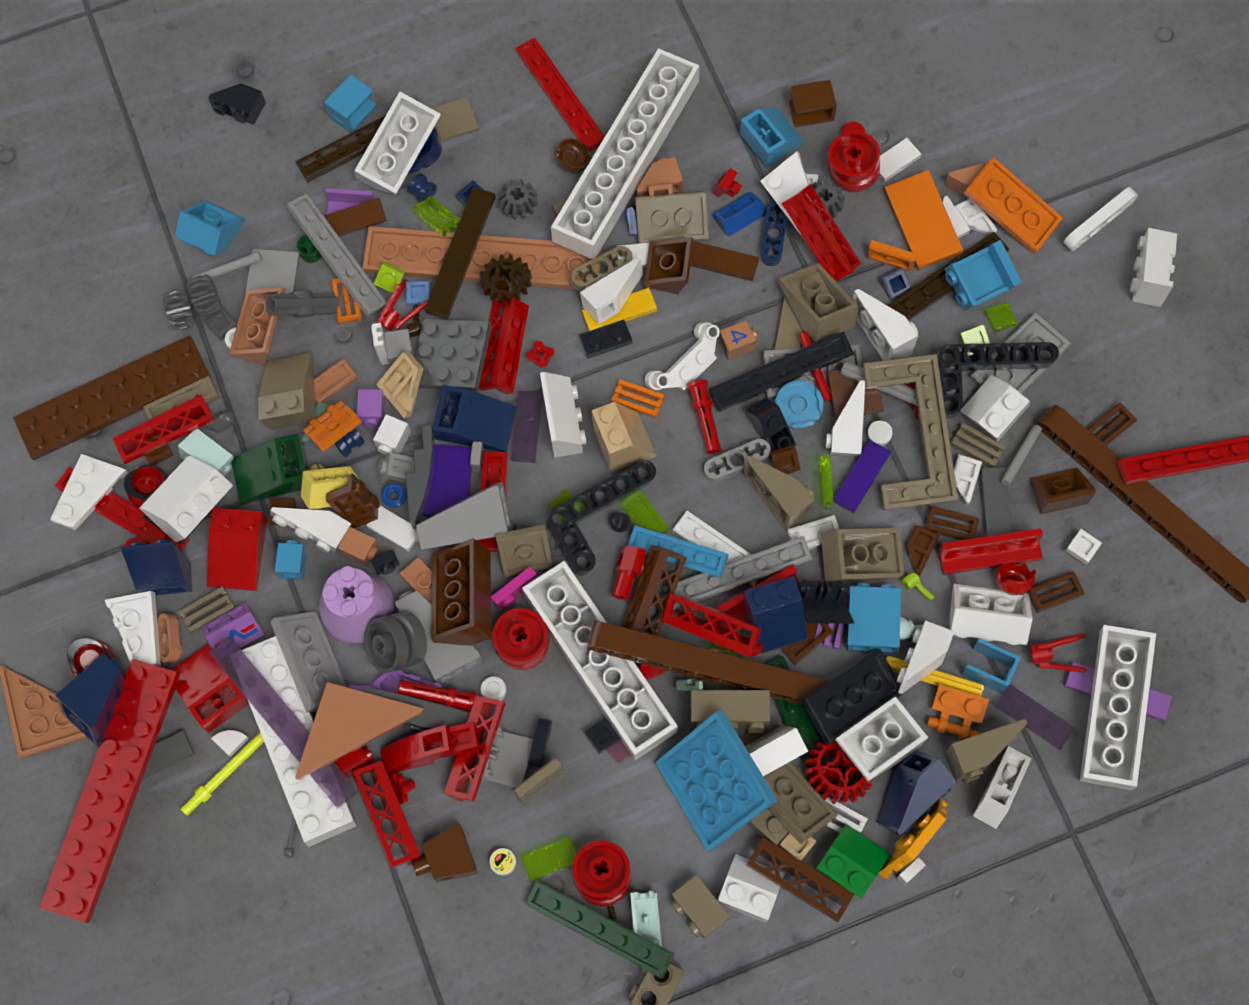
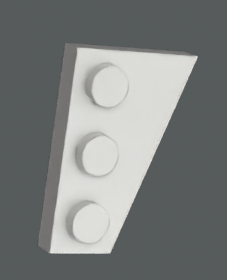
(786, 181)
(85, 488)
(137, 623)

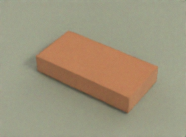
(333, 381)

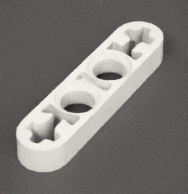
(1100, 219)

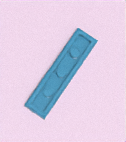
(698, 557)

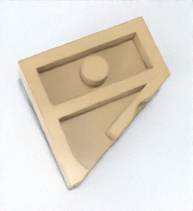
(402, 383)

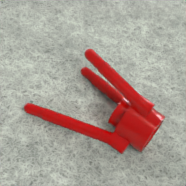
(389, 316)
(1043, 652)

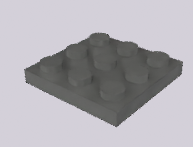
(452, 353)

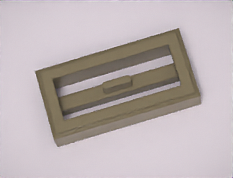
(982, 438)
(202, 602)

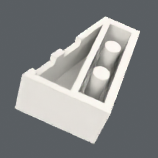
(1154, 267)

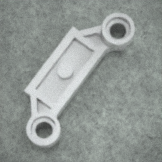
(691, 364)

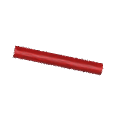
(818, 375)

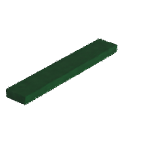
(600, 929)

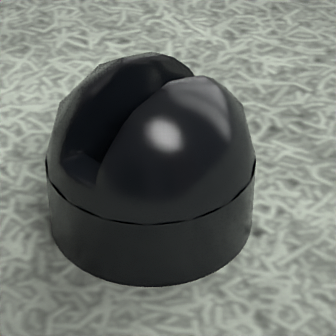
(615, 520)

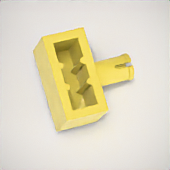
(320, 481)

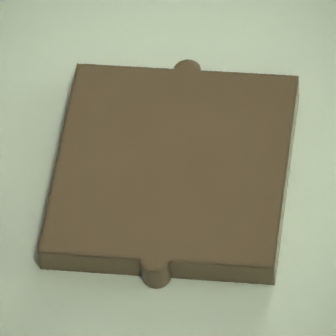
(455, 119)

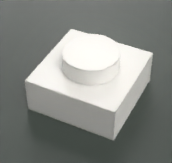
(1083, 546)
(910, 871)

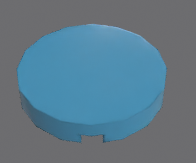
(800, 404)

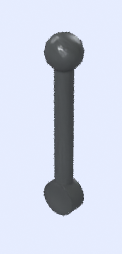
(289, 852)

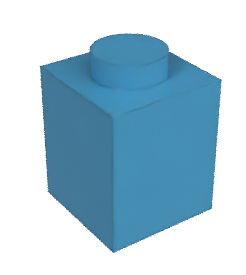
(291, 560)

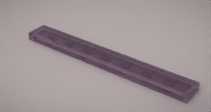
(279, 717)

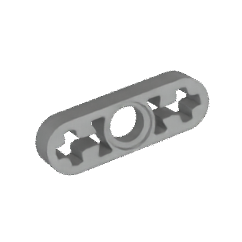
(733, 470)

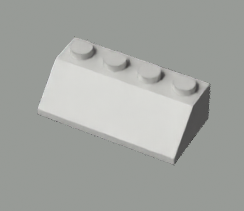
(396, 144)

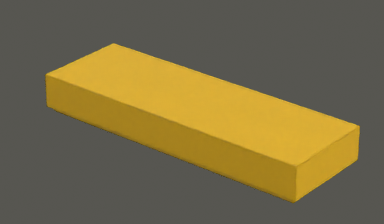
(636, 306)

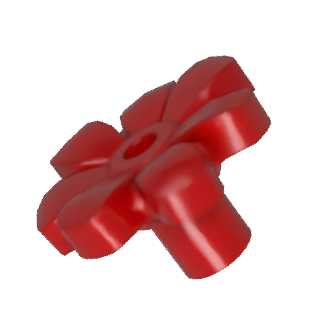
(401, 787)

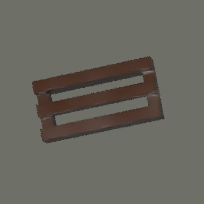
(1117, 433)
(953, 515)
(1043, 607)

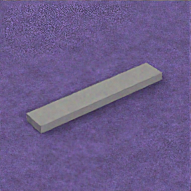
(337, 255)
(744, 571)

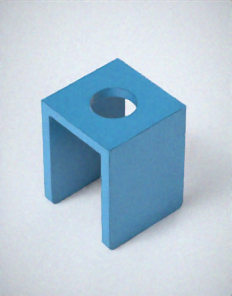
(350, 104)
(997, 654)

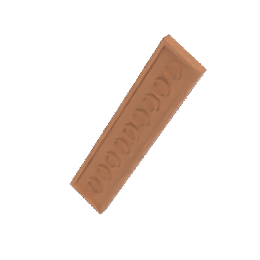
(424, 252)

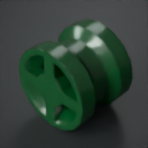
(304, 247)

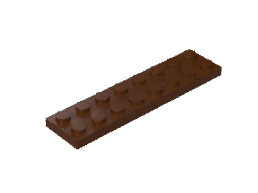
(110, 398)

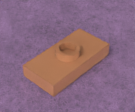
(419, 578)

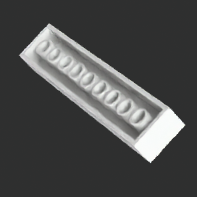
(625, 154)

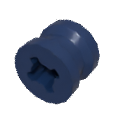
(421, 187)

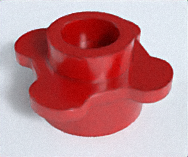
(543, 360)

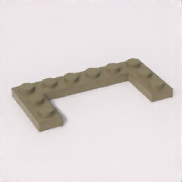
(941, 481)

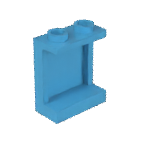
(982, 276)
(875, 618)

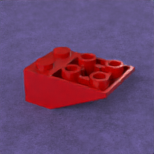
(208, 690)

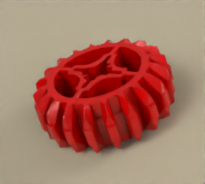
(820, 774)

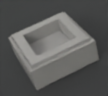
(477, 457)

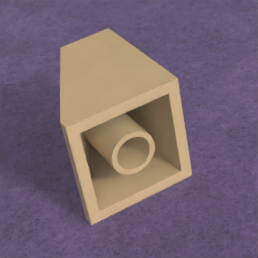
(621, 436)

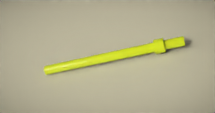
(204, 792)

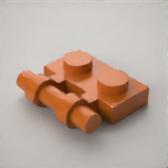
(331, 425)
(958, 704)

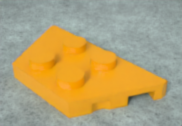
(911, 845)

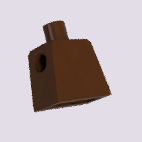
(446, 856)

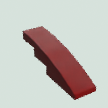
(493, 471)

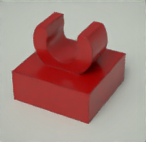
(727, 184)

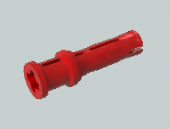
(705, 404)
(449, 697)

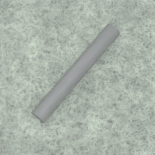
(232, 266)
(1021, 455)

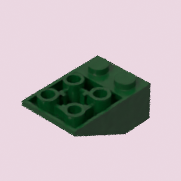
(270, 469)

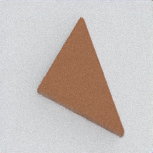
(35, 716)
(348, 722)

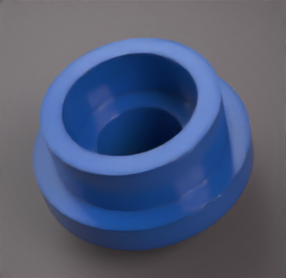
(391, 489)

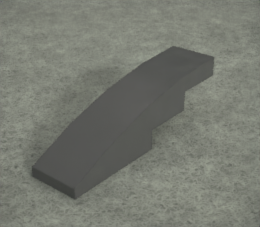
(420, 482)
(433, 714)

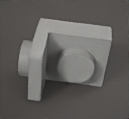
(395, 467)

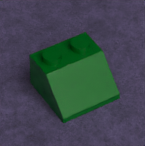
(853, 861)

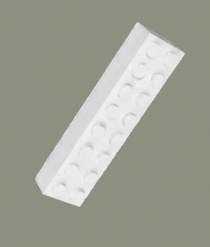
(611, 681)
(312, 809)

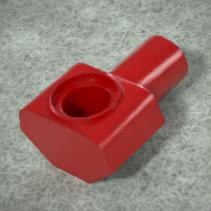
(628, 568)

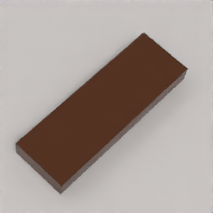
(357, 217)
(724, 261)

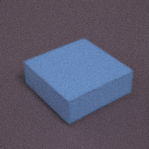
(417, 292)

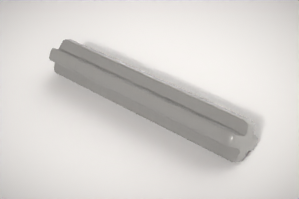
(900, 391)

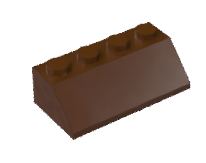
(461, 594)

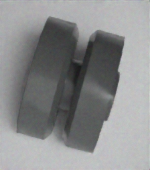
(395, 641)

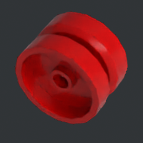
(854, 161)
(521, 624)
(597, 858)

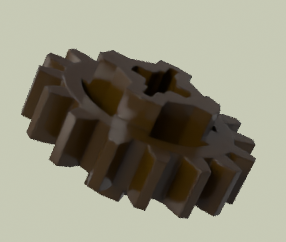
(502, 277)

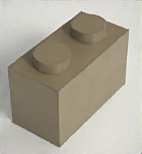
(699, 907)

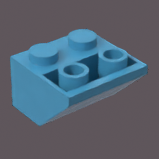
(769, 134)

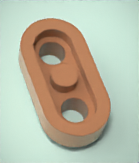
(169, 638)

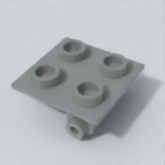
(507, 758)

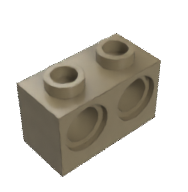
(662, 991)

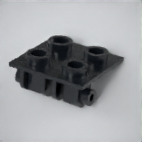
(824, 602)

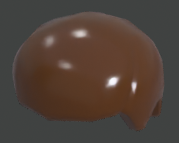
(572, 155)

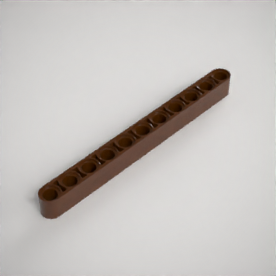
(1147, 503)
(700, 662)

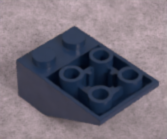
(471, 417)
(158, 567)
(913, 791)

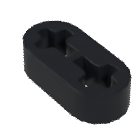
(540, 742)

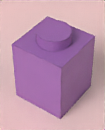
(371, 407)

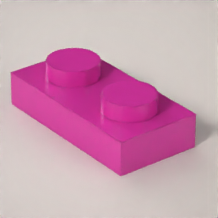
(507, 595)

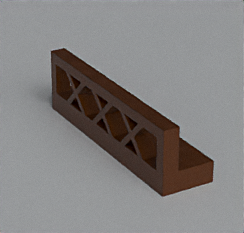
(647, 590)
(803, 874)

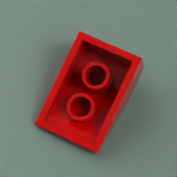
(235, 548)

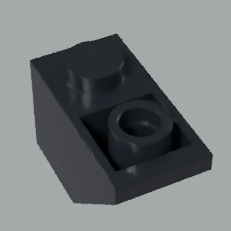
(239, 102)
(771, 424)

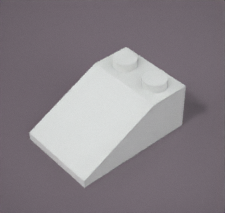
(885, 328)
(882, 739)

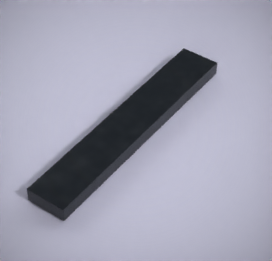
(781, 371)

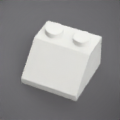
(995, 407)
(748, 890)

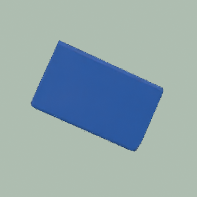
(739, 213)

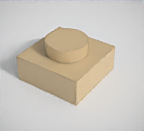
(794, 848)

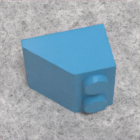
(208, 227)

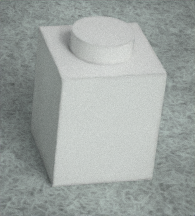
(391, 435)

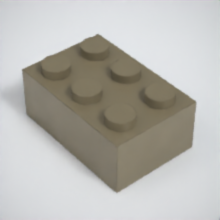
(745, 709)

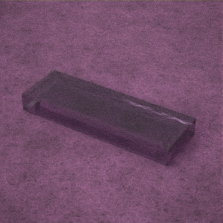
(526, 426)
(1039, 719)

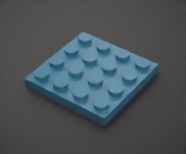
(715, 781)

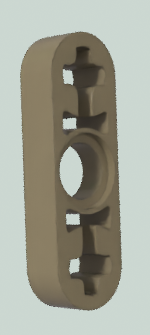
(606, 259)

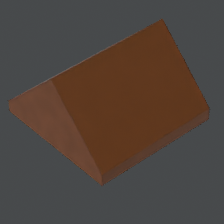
(669, 264)
(1062, 490)

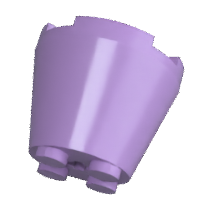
(368, 599)

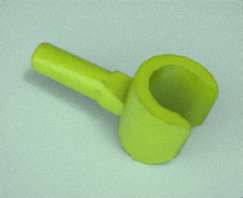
(913, 580)

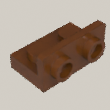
(354, 502)

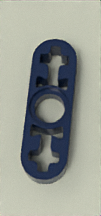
(767, 240)

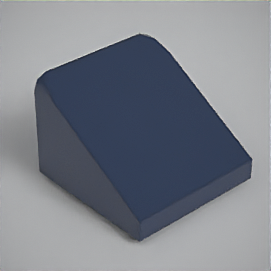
(894, 282)

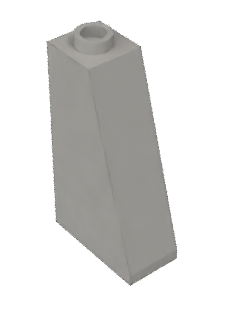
(472, 518)
(443, 660)

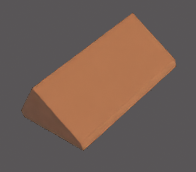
(255, 327)

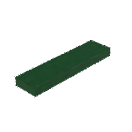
(795, 714)

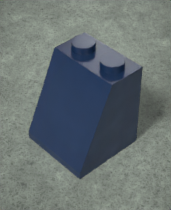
(778, 612)
(93, 697)

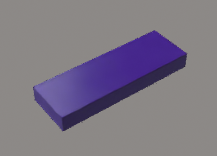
(861, 476)

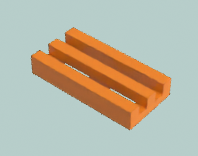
(891, 255)
(349, 317)
(642, 391)

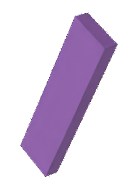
(1081, 682)

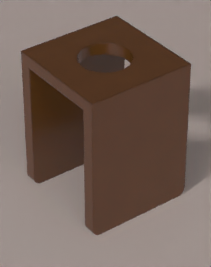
(812, 103)

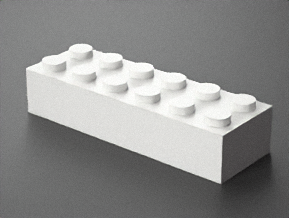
(1118, 707)

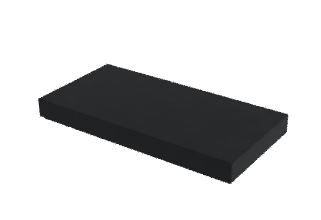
(852, 696)

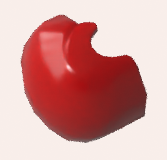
(1015, 578)

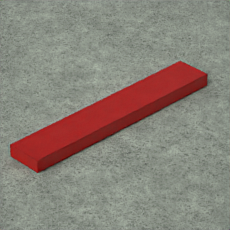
(560, 94)
(1184, 460)
(124, 515)

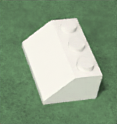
(562, 414)
(185, 497)
(990, 614)

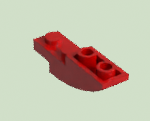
(428, 746)

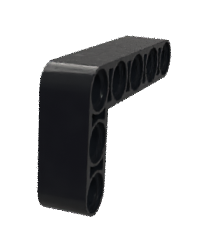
(986, 362)
(592, 507)

